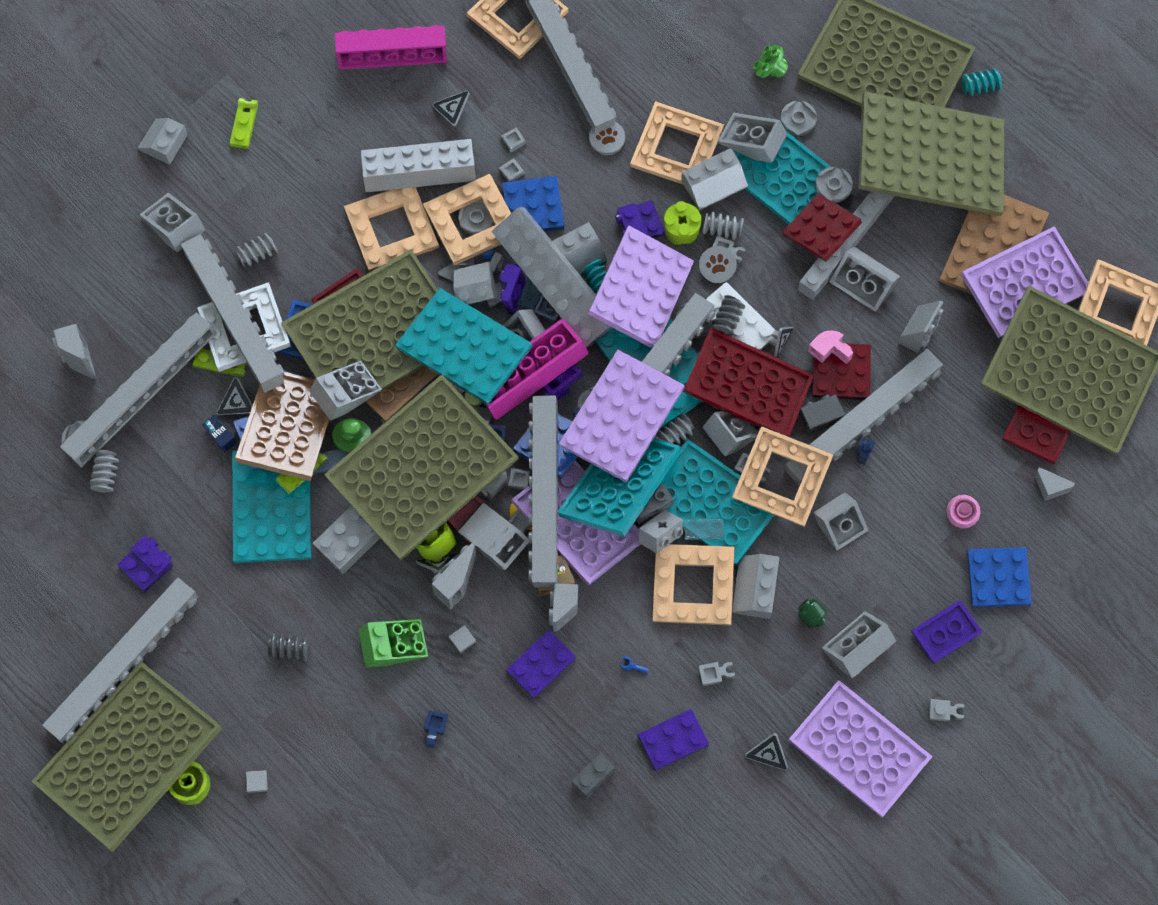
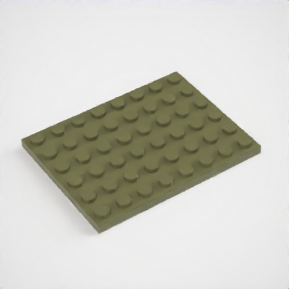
(884, 54)
(932, 154)
(365, 322)
(1071, 370)
(421, 467)
(127, 756)

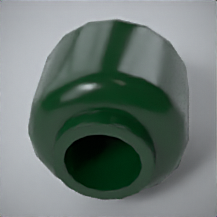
(812, 613)

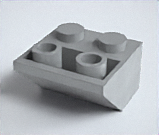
(564, 603)

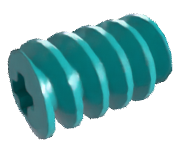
(981, 81)
(594, 274)

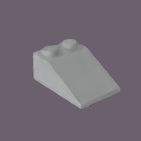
(753, 136)
(172, 221)

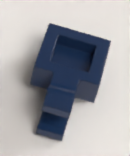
(864, 450)
(435, 725)

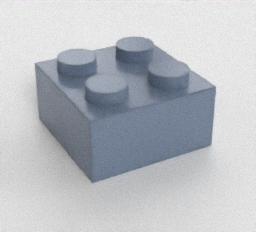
(546, 311)

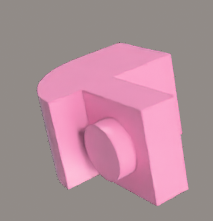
(828, 343)

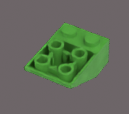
(392, 642)

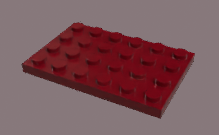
(748, 383)

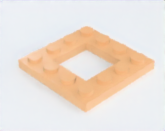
(517, 43)
(662, 116)
(408, 198)
(440, 208)
(1109, 275)
(773, 442)
(694, 613)

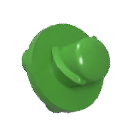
(771, 62)
(350, 434)

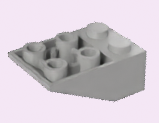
(921, 326)
(344, 389)
(494, 536)
(452, 583)

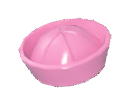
(963, 511)

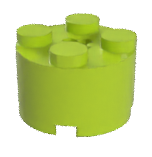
(682, 223)
(437, 544)
(196, 791)

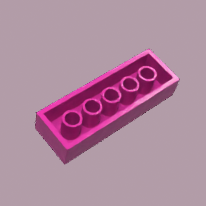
(391, 47)
(549, 357)

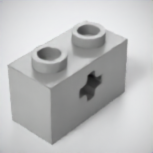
(661, 531)

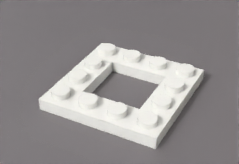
(257, 297)

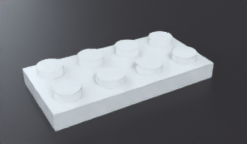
(752, 326)

